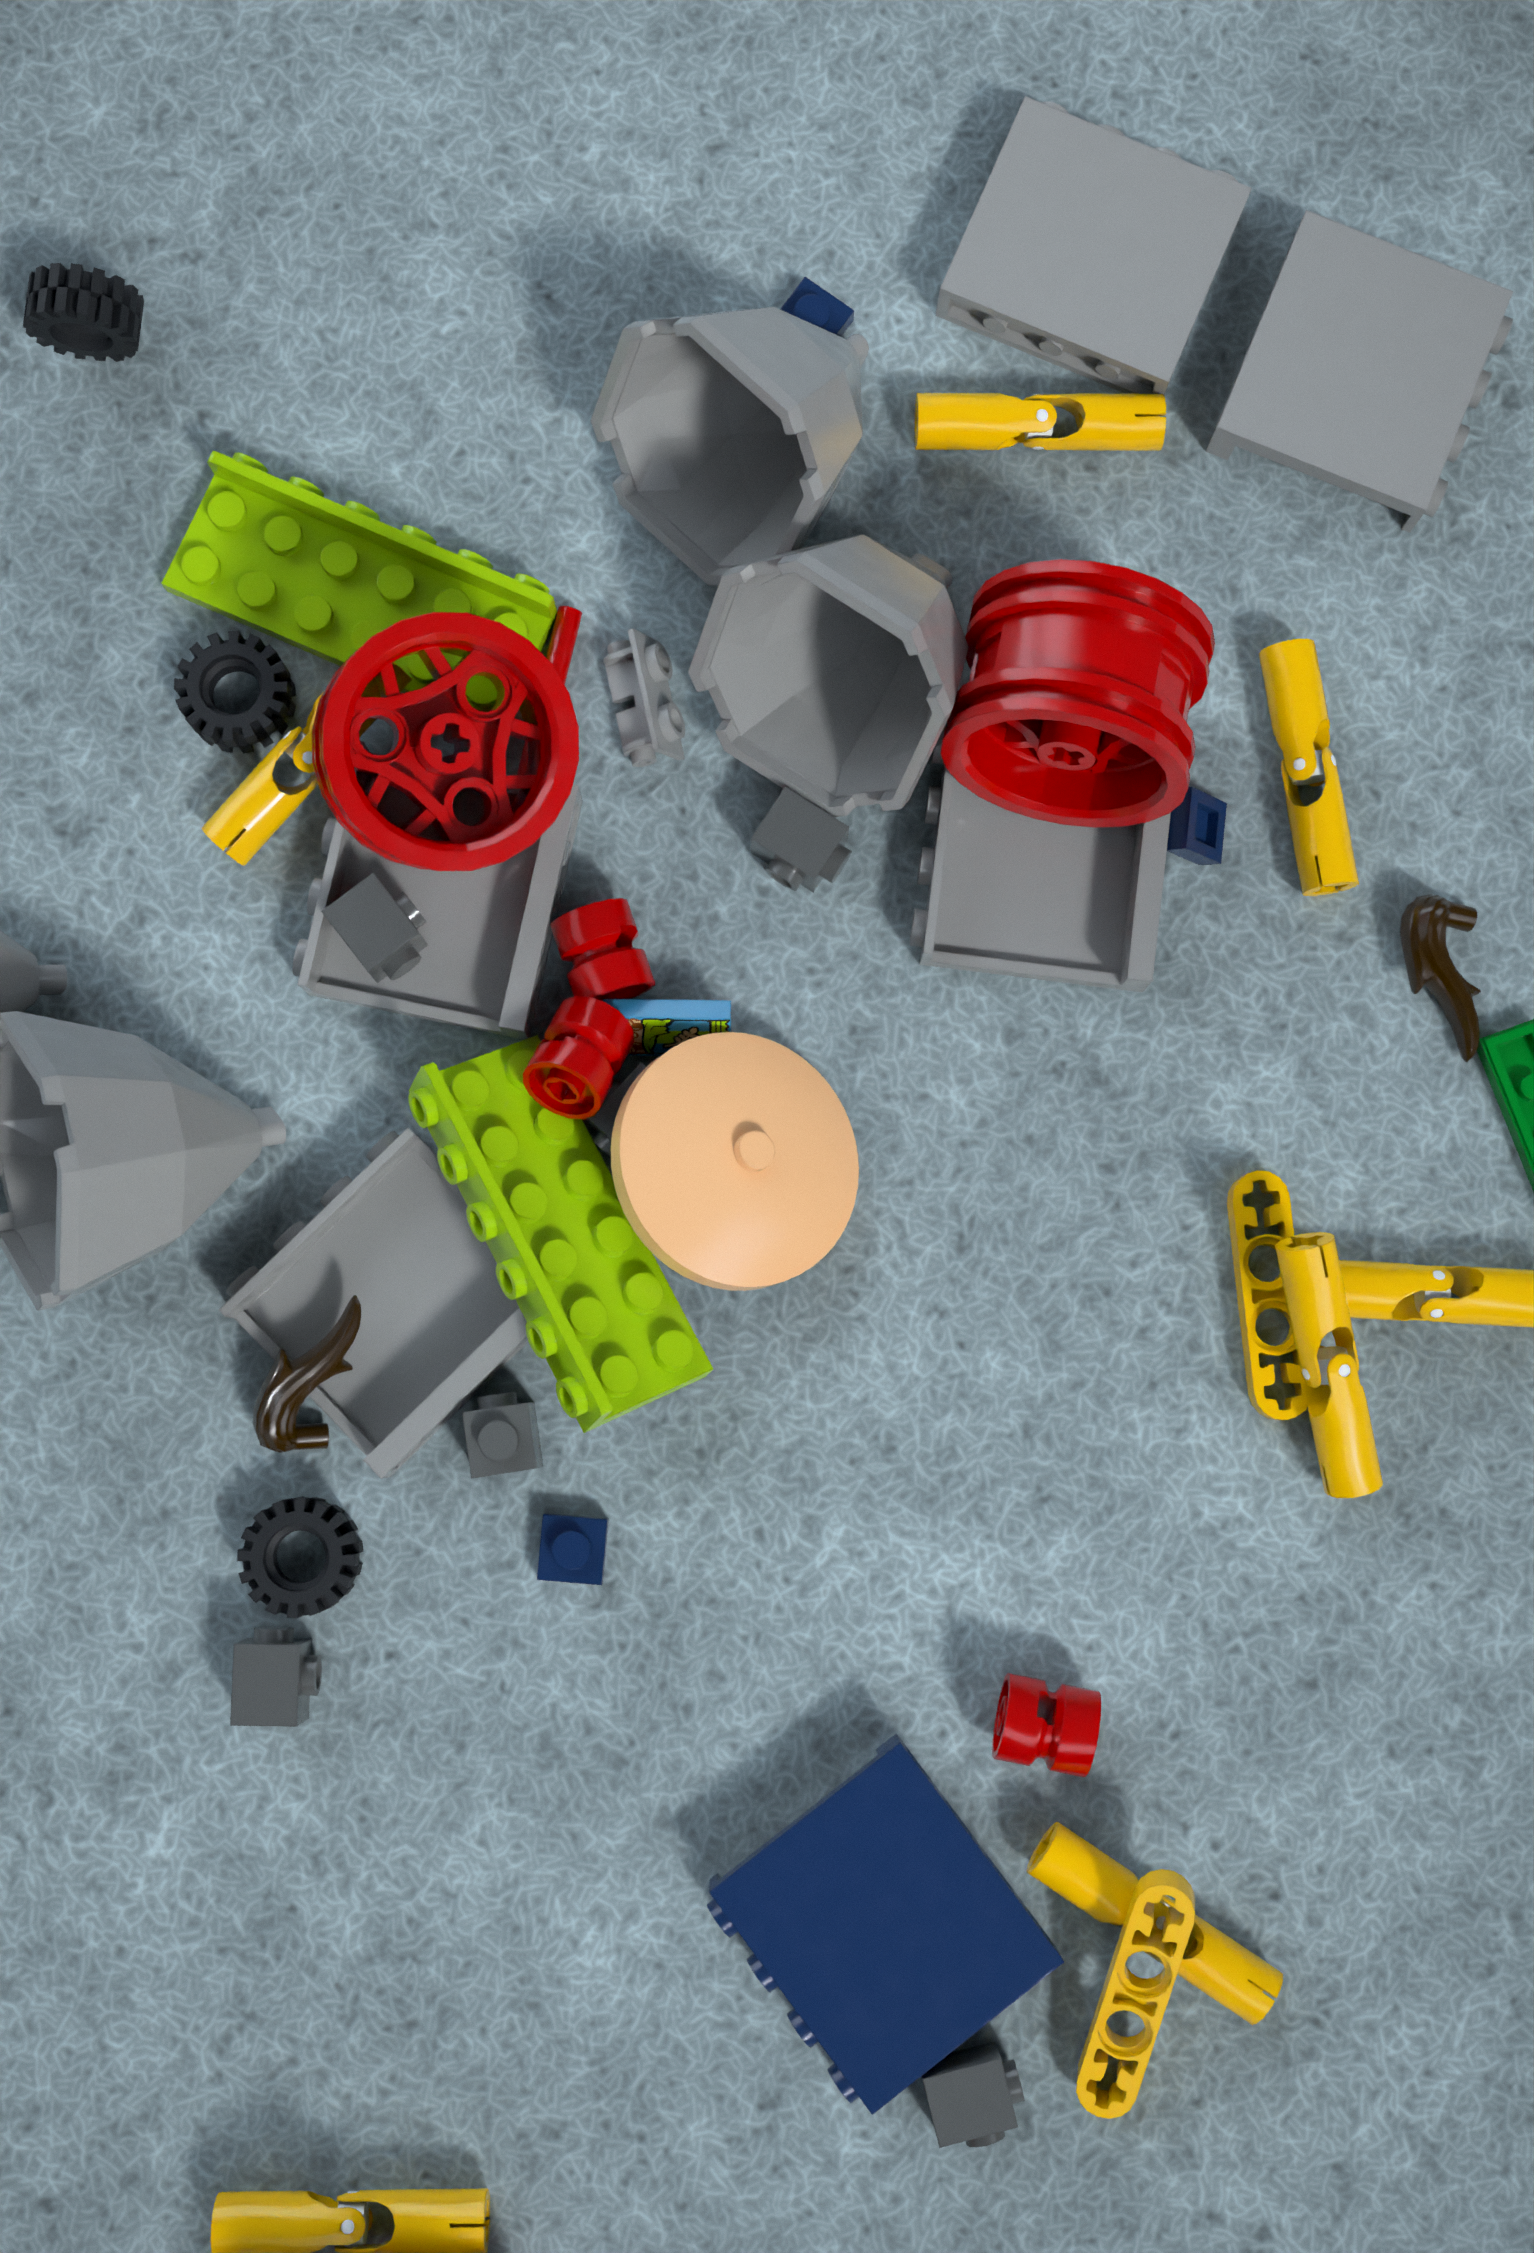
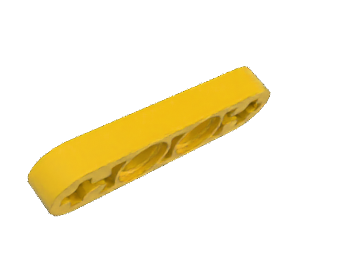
(1256, 1295)
(1139, 1995)

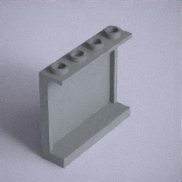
(1091, 249)
(1365, 367)
(1038, 893)
(481, 928)
(426, 1295)

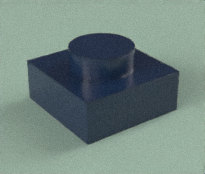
(819, 308)
(1198, 828)
(572, 1549)

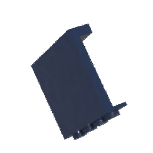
(883, 1927)

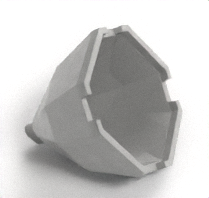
(730, 430)
(833, 669)
(108, 1151)

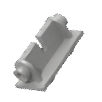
(641, 672)

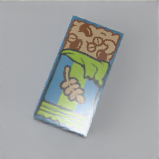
(668, 1022)

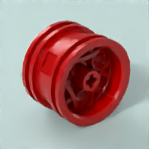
(1079, 694)
(480, 740)

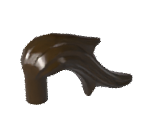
(1429, 963)
(293, 1381)

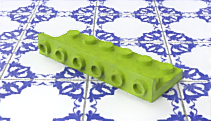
(335, 573)
(558, 1238)

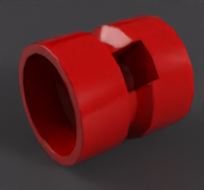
(602, 952)
(578, 1057)
(1046, 1725)

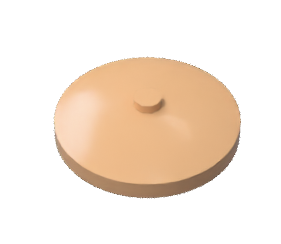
(734, 1161)

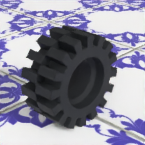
(83, 312)
(223, 658)
(261, 1562)

